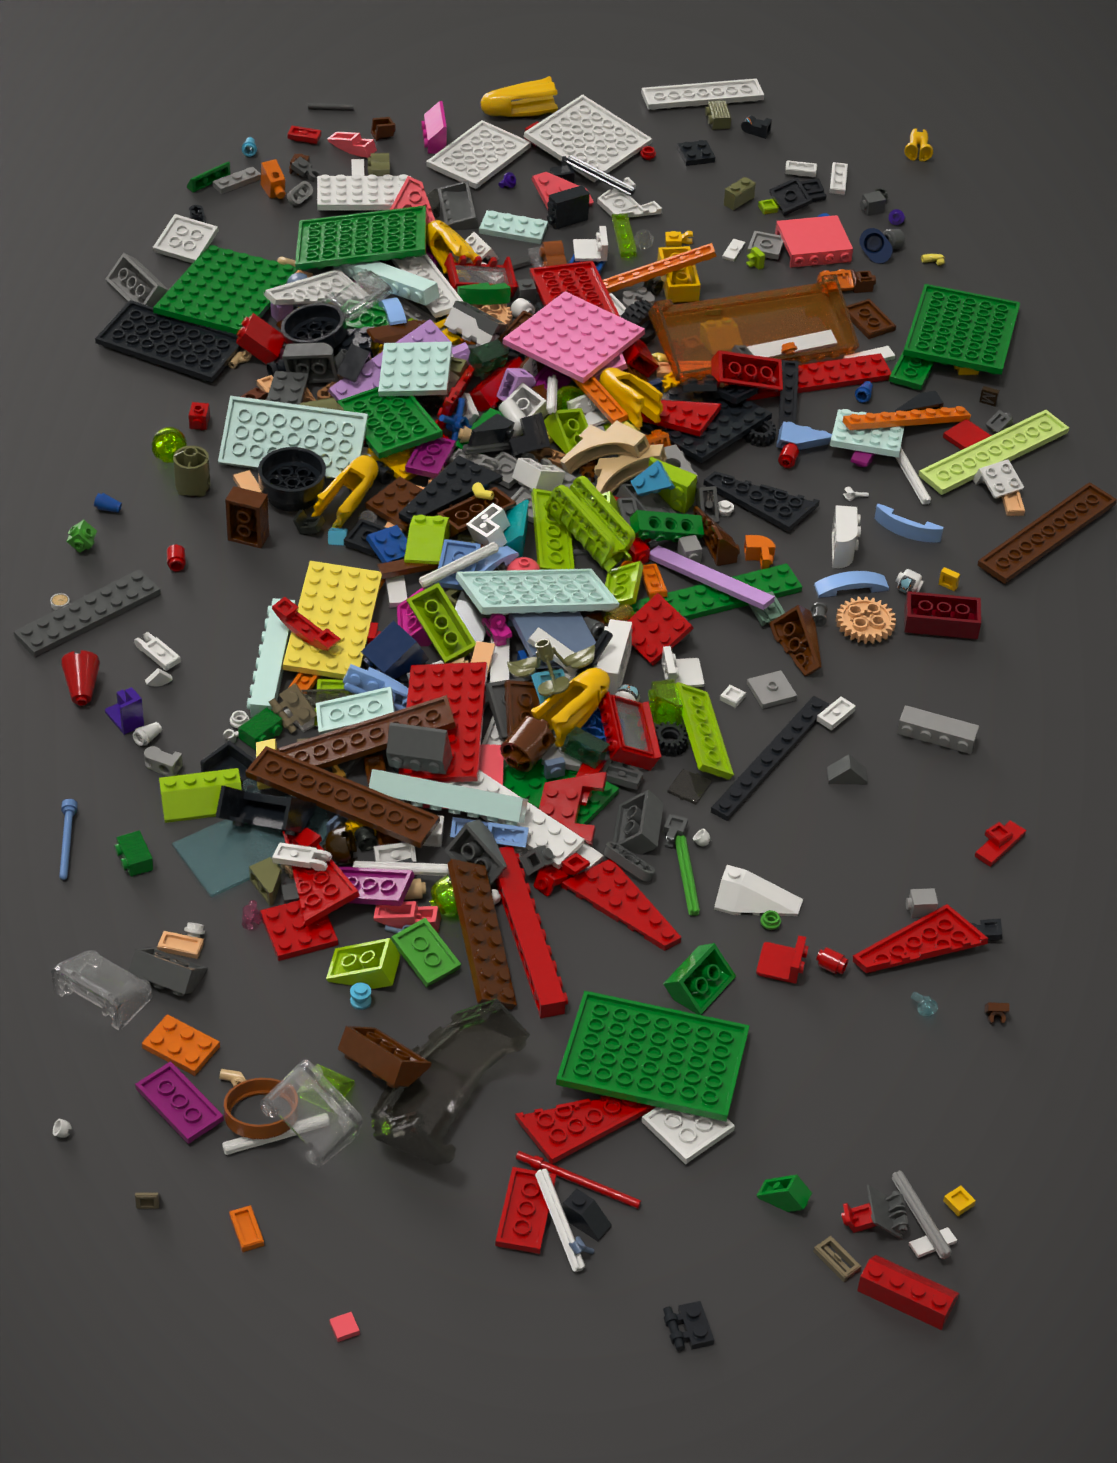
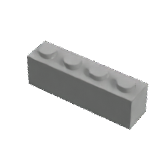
(937, 729)

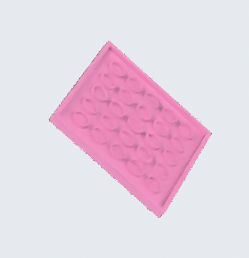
(573, 336)

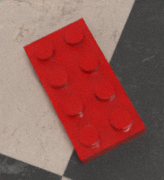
(523, 1213)

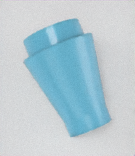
(249, 147)

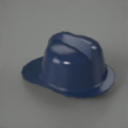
(875, 245)

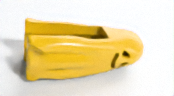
(538, 99)
(444, 239)
(633, 395)
(357, 477)
(574, 705)

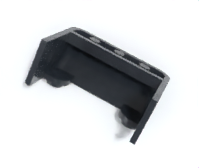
(264, 810)

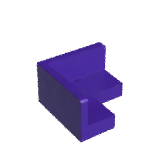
(127, 712)

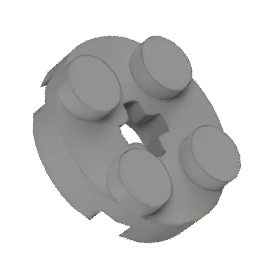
(633, 295)

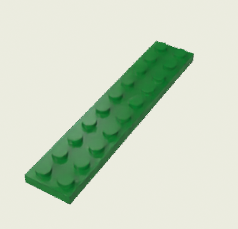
(706, 600)

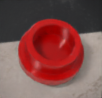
(648, 153)

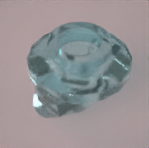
(926, 1005)

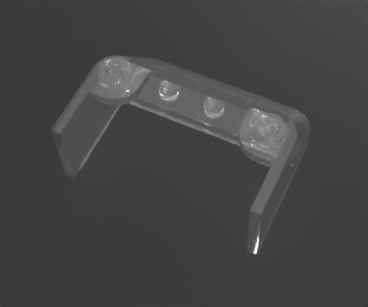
(360, 295)

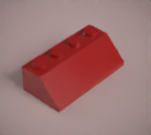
(747, 370)
(485, 393)
(907, 1291)

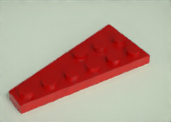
(455, 393)
(686, 416)
(321, 890)
(621, 900)
(928, 937)
(578, 1124)

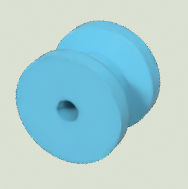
(360, 996)

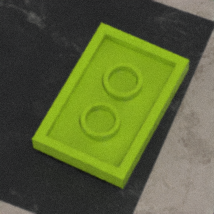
(625, 582)

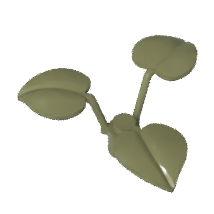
(545, 653)

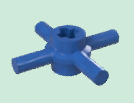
(457, 421)

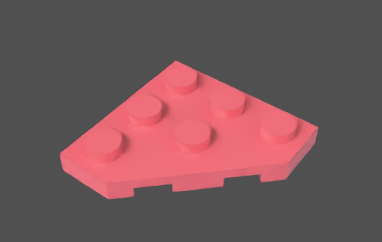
(549, 184)
(413, 195)

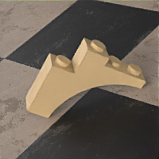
(596, 443)
(617, 470)

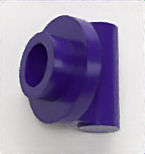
(509, 180)
(896, 217)

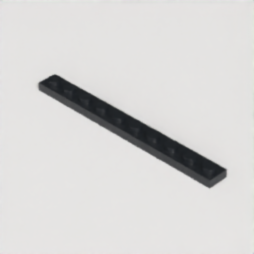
(769, 759)

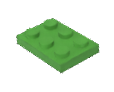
(426, 952)

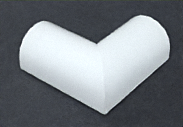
(511, 411)

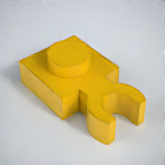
(669, 382)

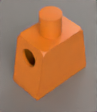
(272, 179)

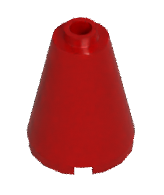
(80, 675)

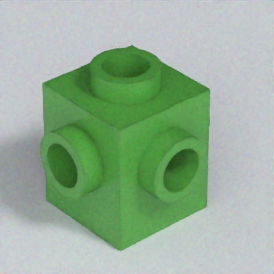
(81, 536)

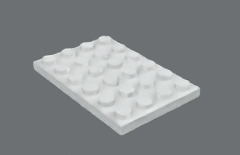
(478, 154)
(358, 192)

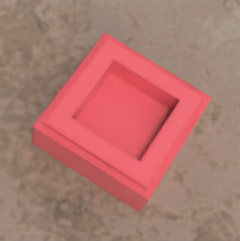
(344, 1327)

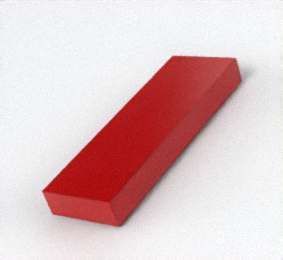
(990, 853)

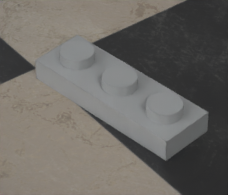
(236, 180)

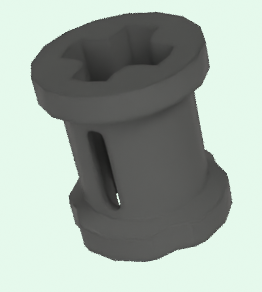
(819, 610)

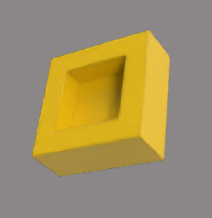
(949, 579)
(959, 1200)

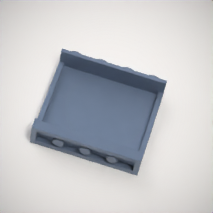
(564, 626)

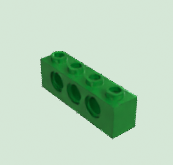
(665, 525)

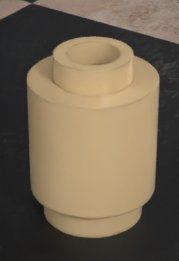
(416, 890)

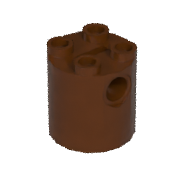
(527, 744)

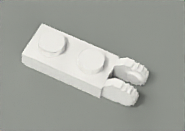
(158, 651)
(301, 856)

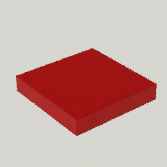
(965, 434)

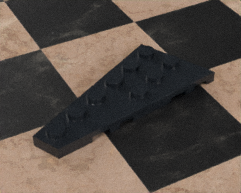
(449, 487)
(765, 501)

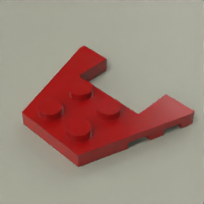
(563, 799)

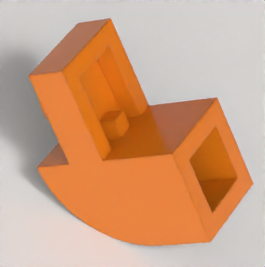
(759, 549)

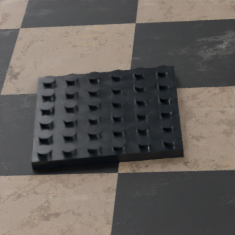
(726, 428)

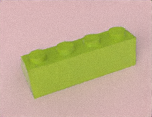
(442, 623)
(195, 794)

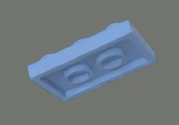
(452, 551)

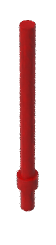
(538, 1164)

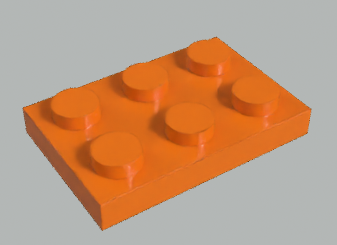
(181, 1044)

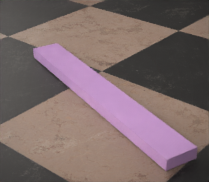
(711, 577)

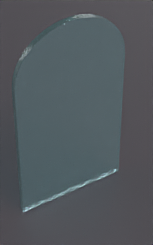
(224, 851)

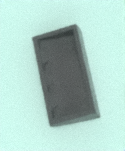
(458, 206)
(650, 502)

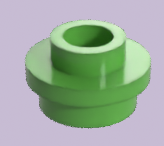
(770, 920)

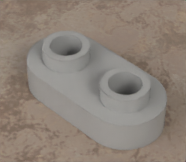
(300, 193)

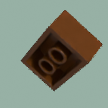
(247, 517)

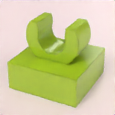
(756, 258)

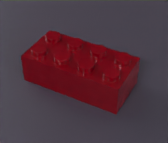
(942, 615)

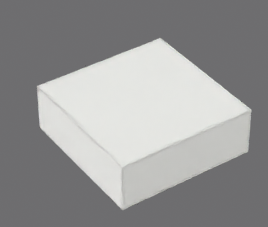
(732, 696)

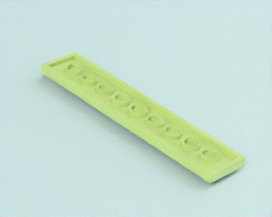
(1004, 445)

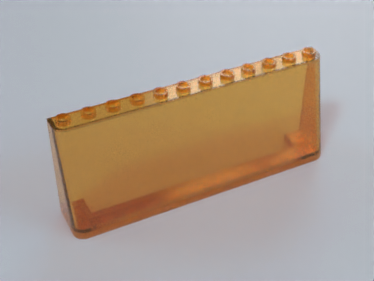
(698, 329)

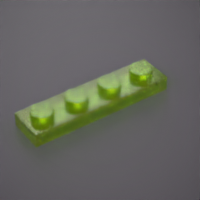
(624, 235)

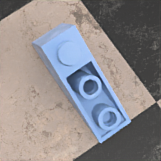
(801, 436)

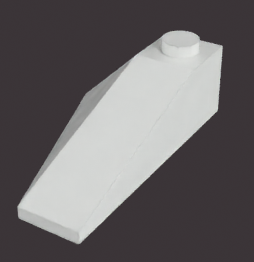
(748, 893)

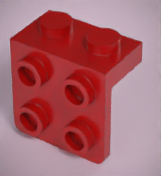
(782, 961)

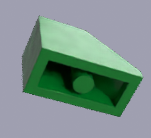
(785, 1193)

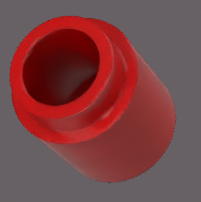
(788, 455)
(176, 557)
(832, 961)

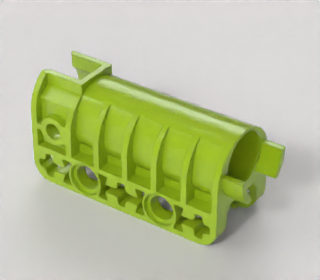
(592, 522)

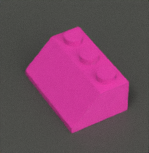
(434, 129)
(409, 622)

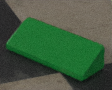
(207, 178)

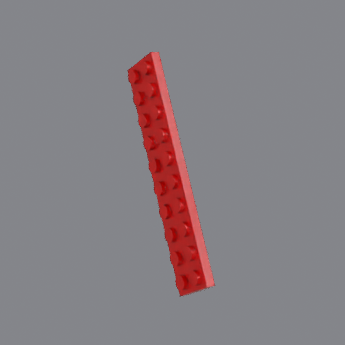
(835, 374)

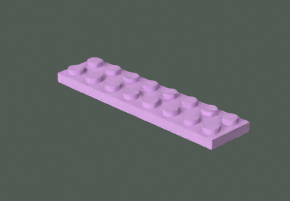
(371, 370)

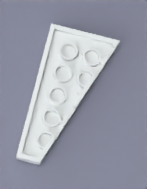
(308, 289)

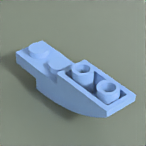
(373, 680)

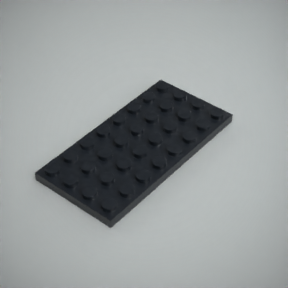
(169, 341)

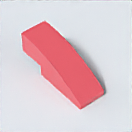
(353, 143)
(407, 914)

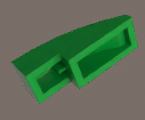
(485, 293)

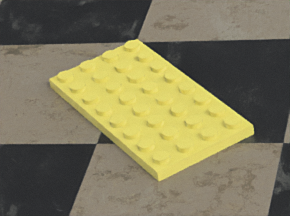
(343, 603)

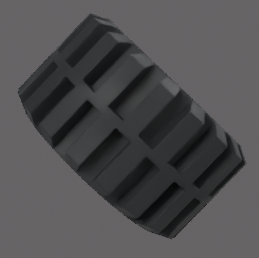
(638, 314)

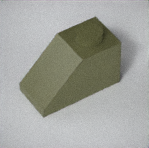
(266, 879)

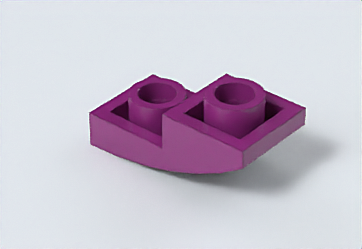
(862, 458)

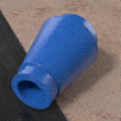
(864, 392)
(107, 503)

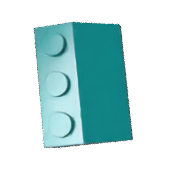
(517, 531)

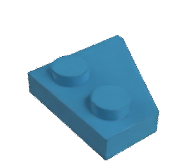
(652, 480)

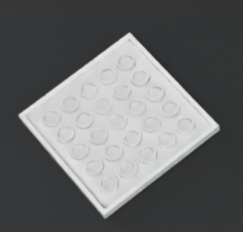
(589, 135)

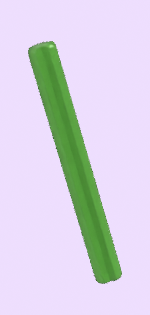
(687, 875)

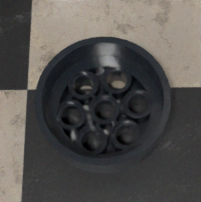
(315, 325)
(292, 478)

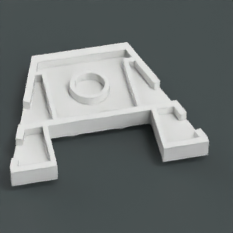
(620, 203)

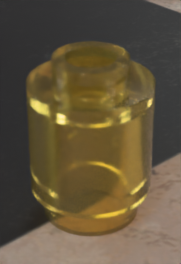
(621, 613)

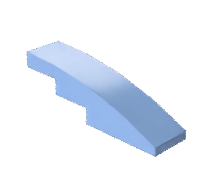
(503, 833)

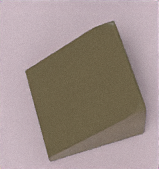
(147, 1200)

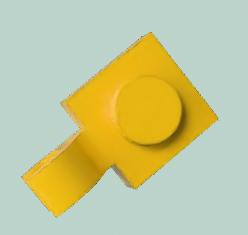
(676, 238)

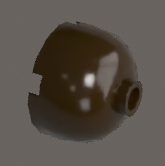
(341, 845)

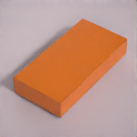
(246, 1228)

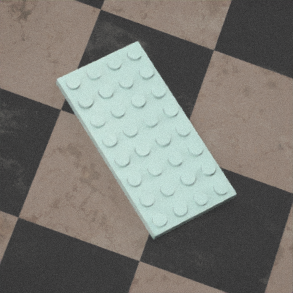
(263, 426)
(536, 591)

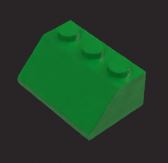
(700, 978)

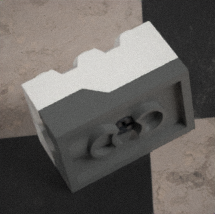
(473, 323)

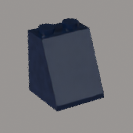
(393, 652)

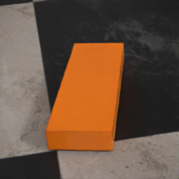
(653, 581)

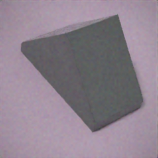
(847, 771)

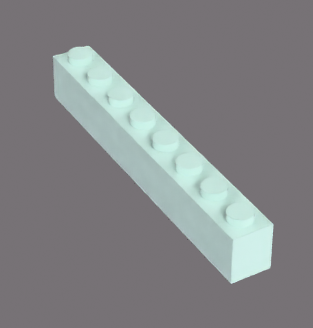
(401, 282)
(270, 664)
(450, 796)

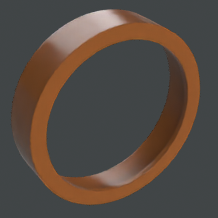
(246, 1089)

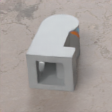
(163, 762)

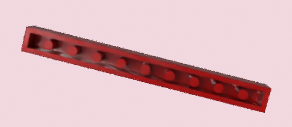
(530, 937)

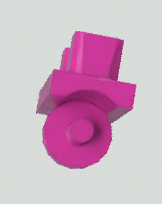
(497, 629)

